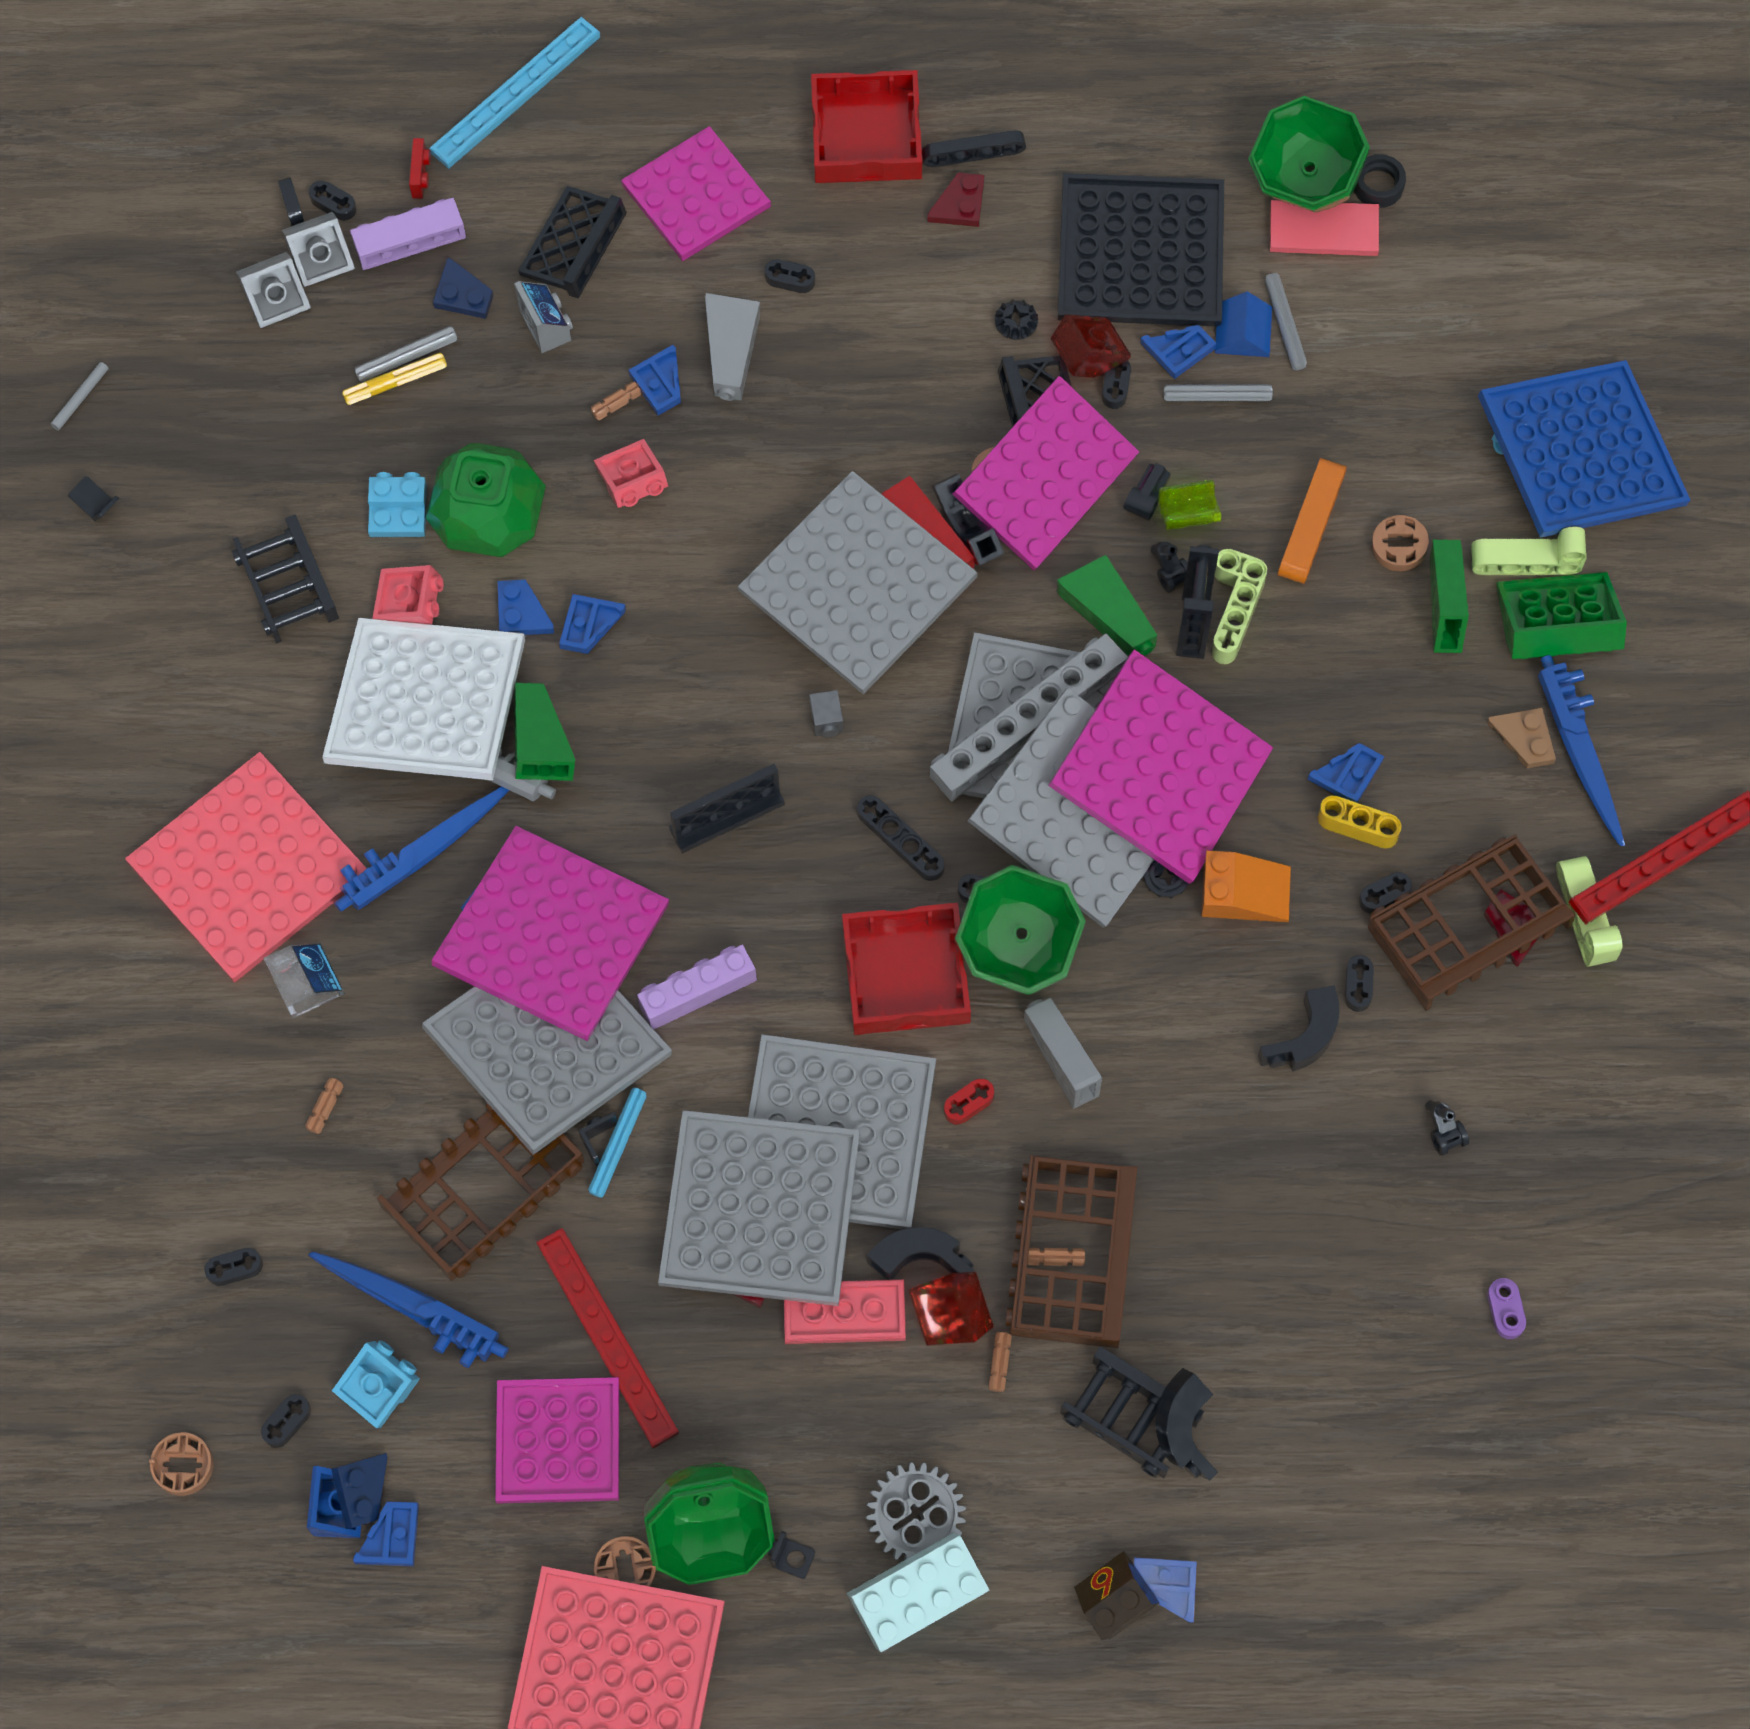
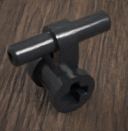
(1172, 570)
(1448, 1131)

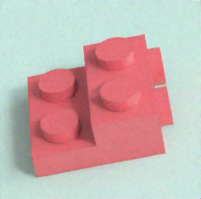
(631, 473)
(408, 594)

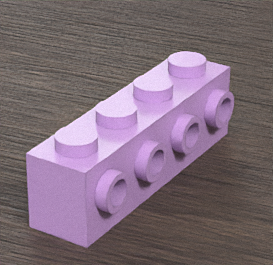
(408, 233)
(696, 987)

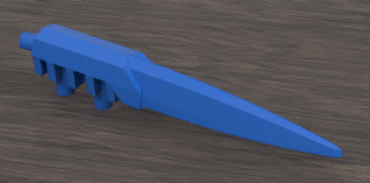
(1572, 727)
(392, 869)
(425, 1310)

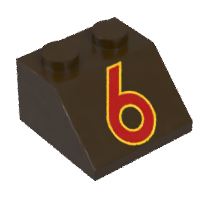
(1115, 1596)

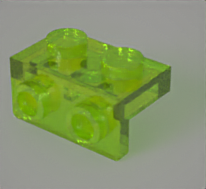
(1189, 504)

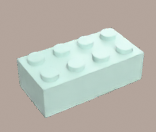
(917, 1592)

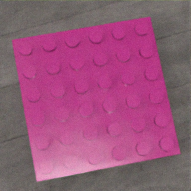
(1161, 766)
(550, 933)

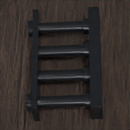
(302, 558)
(1197, 603)
(1132, 1382)

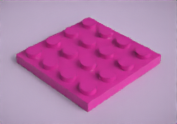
(696, 193)
(557, 1440)

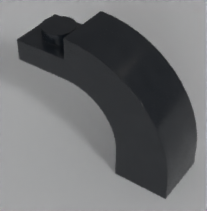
(972, 532)
(1323, 1017)
(917, 1244)
(1174, 1422)

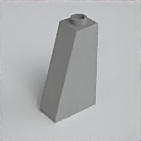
(731, 340)
(1063, 1052)

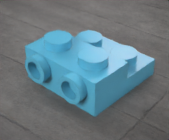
(397, 505)
(376, 1382)

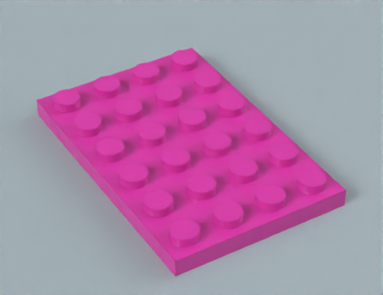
(1046, 473)

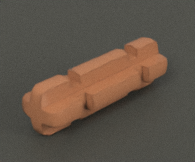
(615, 400)
(324, 1105)
(1056, 1256)
(1000, 1362)

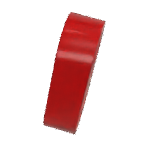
(965, 1096)

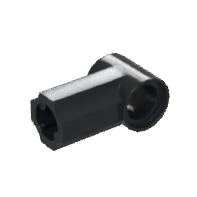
(1145, 497)

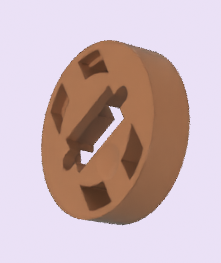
(1400, 554)
(183, 1449)
(631, 1546)

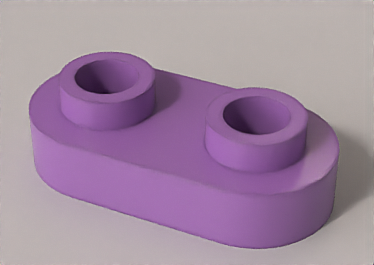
(1506, 1307)

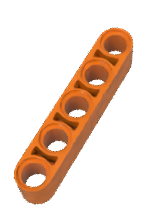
(1312, 521)

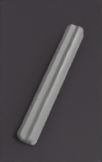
(1285, 321)
(405, 354)
(1219, 392)

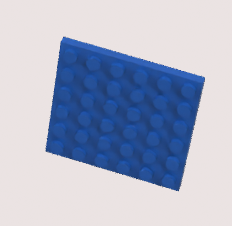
(1583, 448)

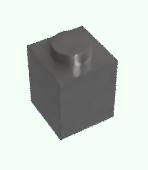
(826, 713)

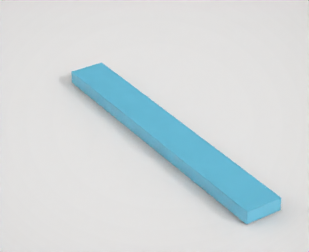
(514, 92)

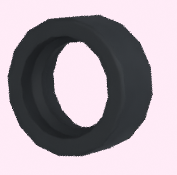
(1387, 164)

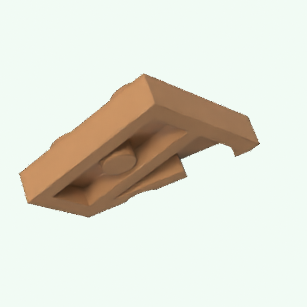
(1526, 736)

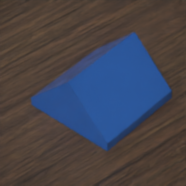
(1244, 327)
(324, 1510)

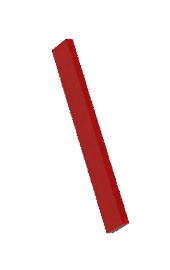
(1662, 859)
(607, 1338)

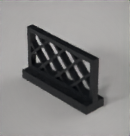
(590, 252)
(1013, 382)
(726, 808)

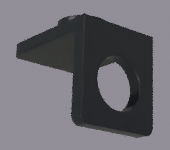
(91, 498)
(593, 1128)
(782, 1548)

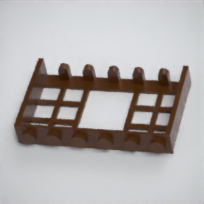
(1493, 953)
(452, 1153)
(1117, 1260)

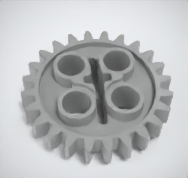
(900, 1489)

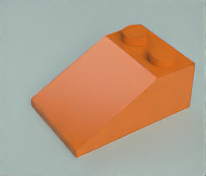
(1245, 888)

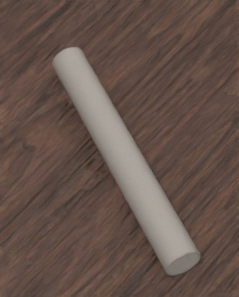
(79, 396)

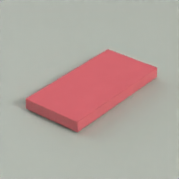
(1336, 231)
(865, 1314)

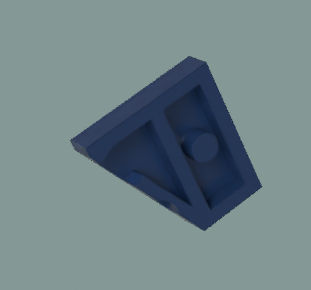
(462, 292)
(360, 1489)

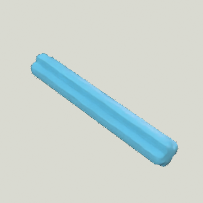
(617, 1142)

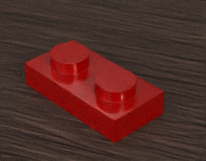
(418, 177)

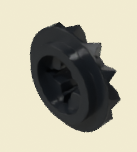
(1007, 325)
(1159, 885)

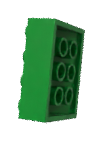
(1561, 615)

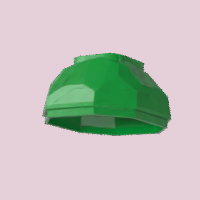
(1314, 136)
(488, 516)
(1012, 902)
(708, 1523)

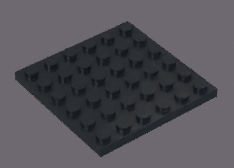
(1142, 249)

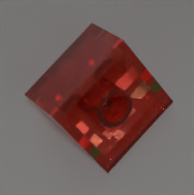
(1089, 345)
(951, 1309)

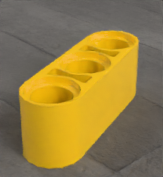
(1368, 833)

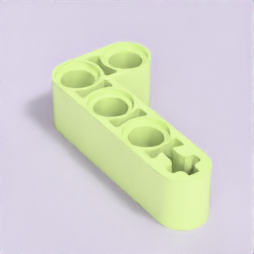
(1531, 556)
(1236, 609)
(1597, 940)

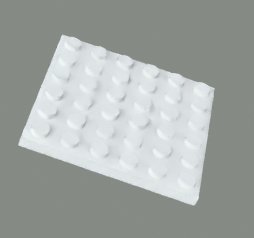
(424, 699)

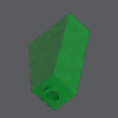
(1448, 596)
(1108, 605)
(539, 738)

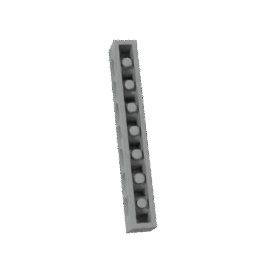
(956, 781)

